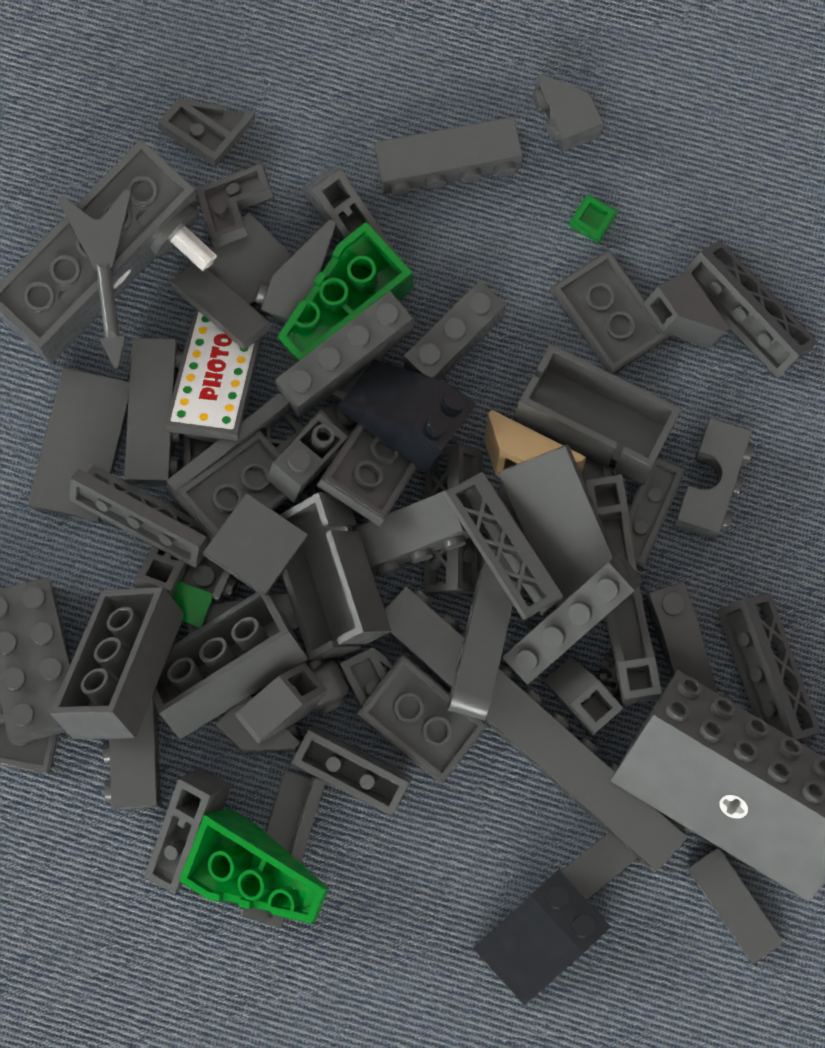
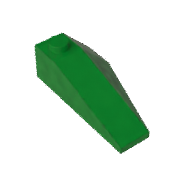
(352, 281)
(247, 867)

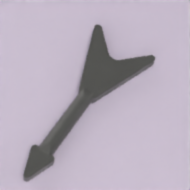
(101, 242)

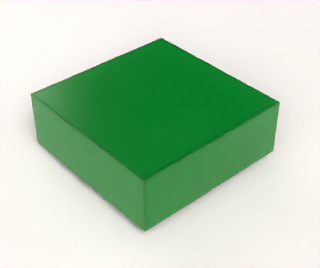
(593, 218)
(194, 603)

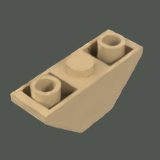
(514, 443)

